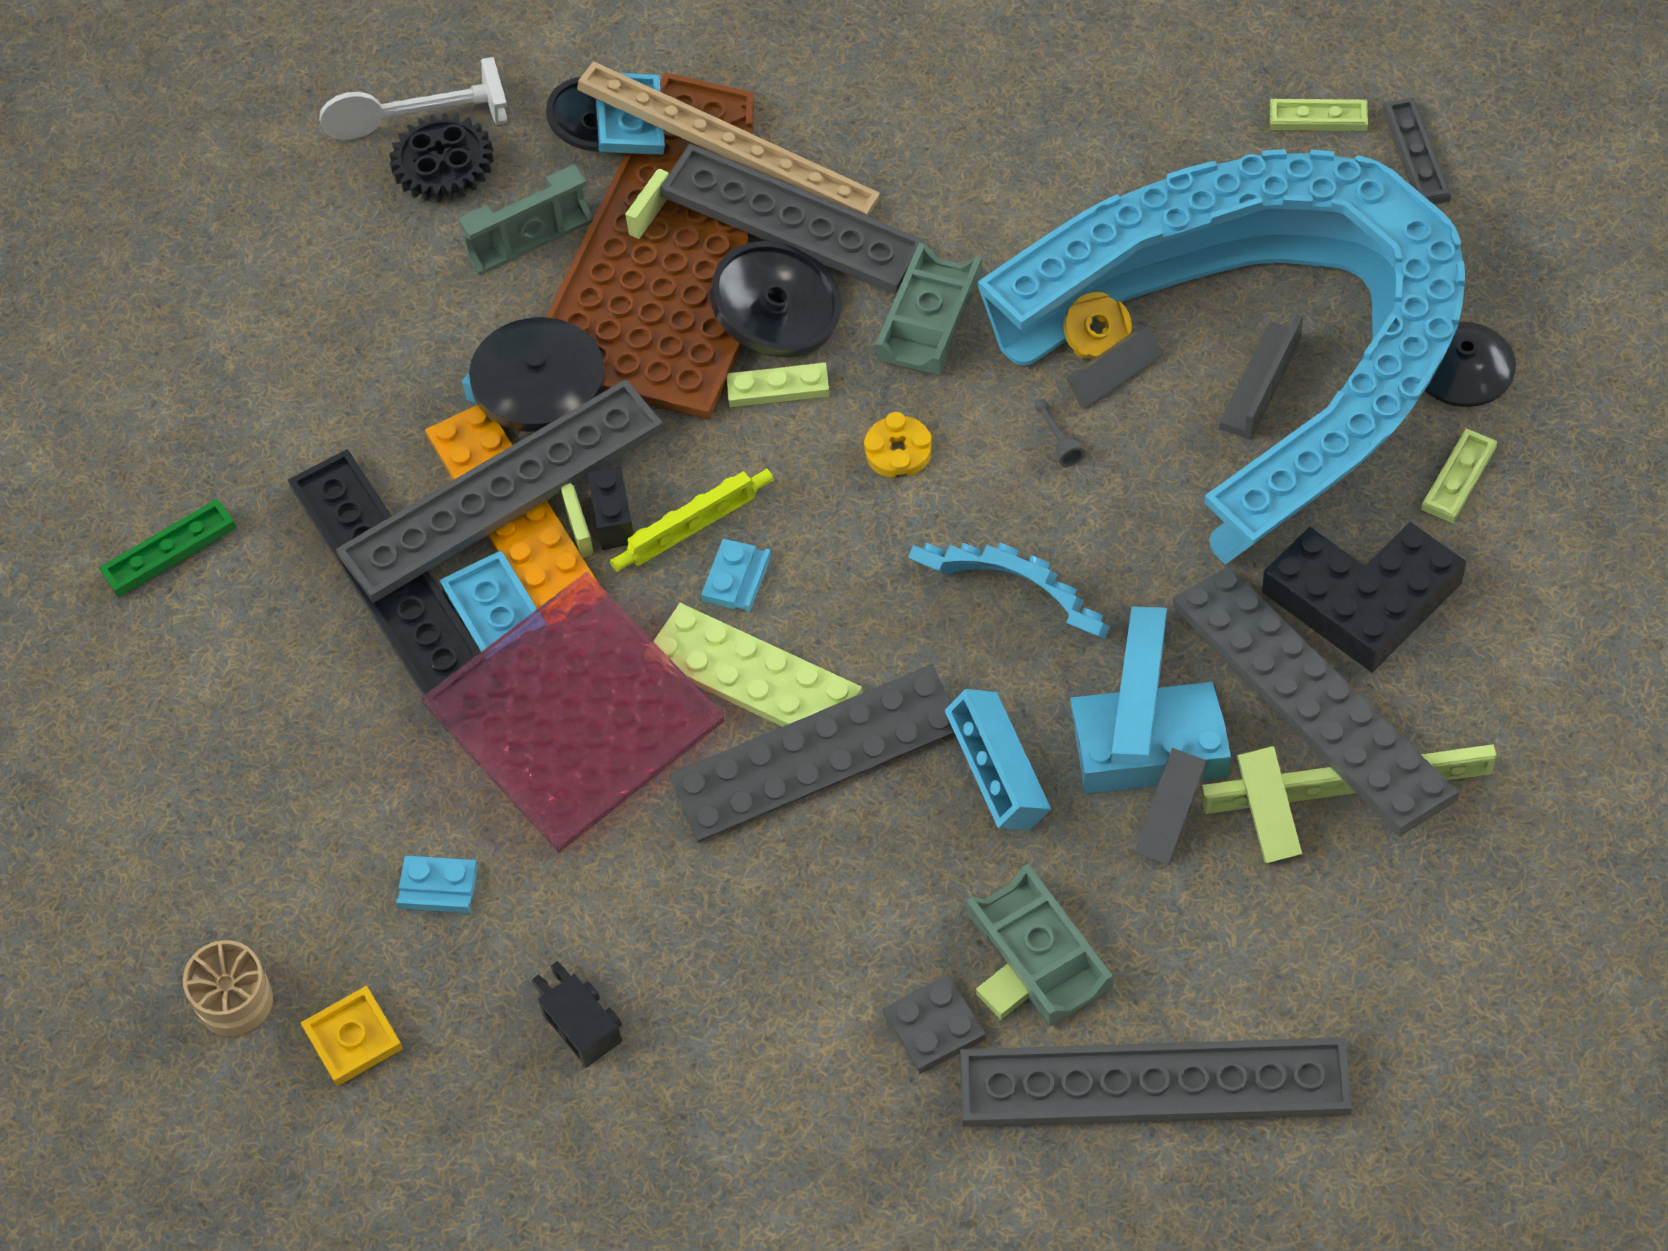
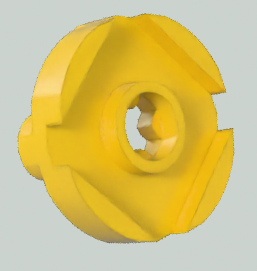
(1079, 318)
(899, 462)

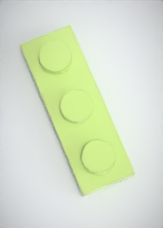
(777, 384)

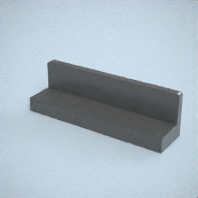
(1261, 378)

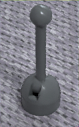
(1068, 449)

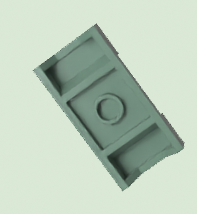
(527, 224)
(927, 311)
(1041, 946)

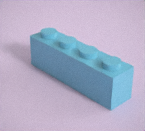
(997, 760)

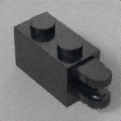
(578, 1016)

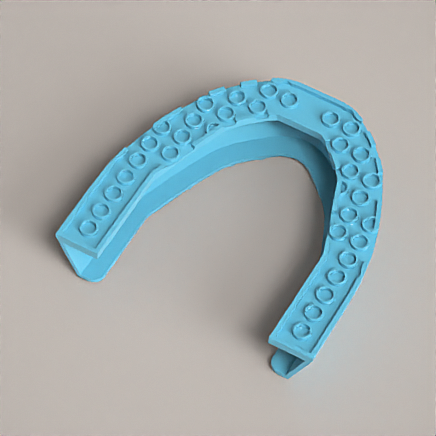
(1245, 214)

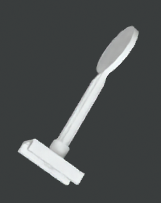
(359, 113)

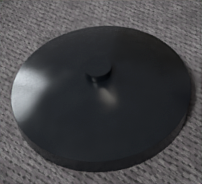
(775, 299)
(535, 372)

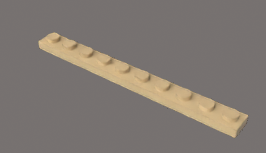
(724, 138)

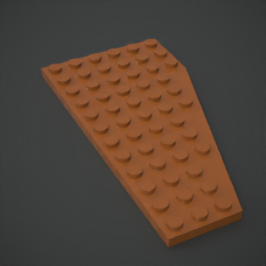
(652, 294)

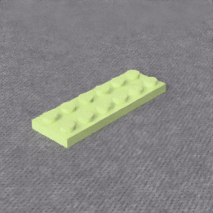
(749, 669)

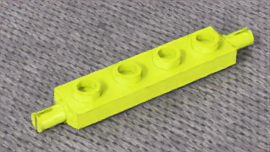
(690, 518)

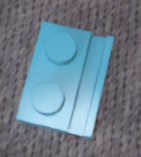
(736, 575)
(437, 884)

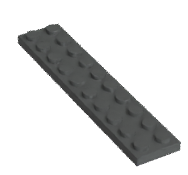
(499, 490)
(1316, 701)
(1155, 1082)

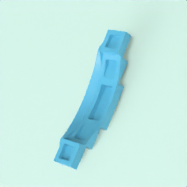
(1005, 559)

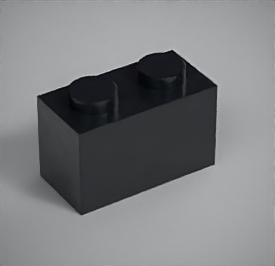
(610, 507)

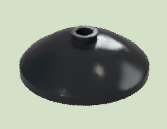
(573, 116)
(1475, 375)

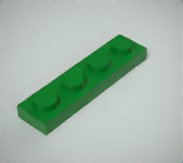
(167, 548)

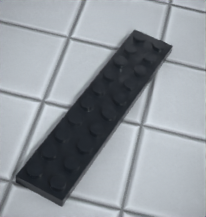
(413, 617)

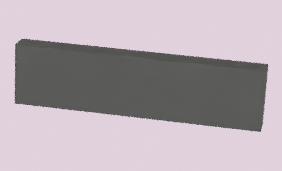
(1416, 149)

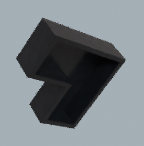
(1367, 606)

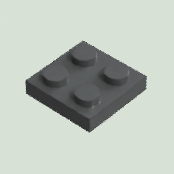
(934, 1023)

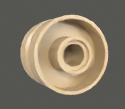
(228, 988)

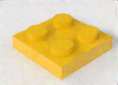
(351, 1036)

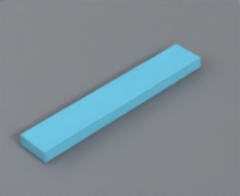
(1139, 685)

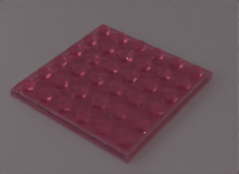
(572, 711)

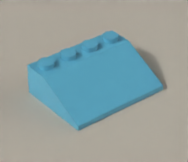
(1184, 720)

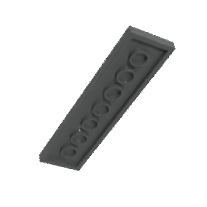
(791, 217)
(813, 753)

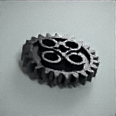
(441, 157)

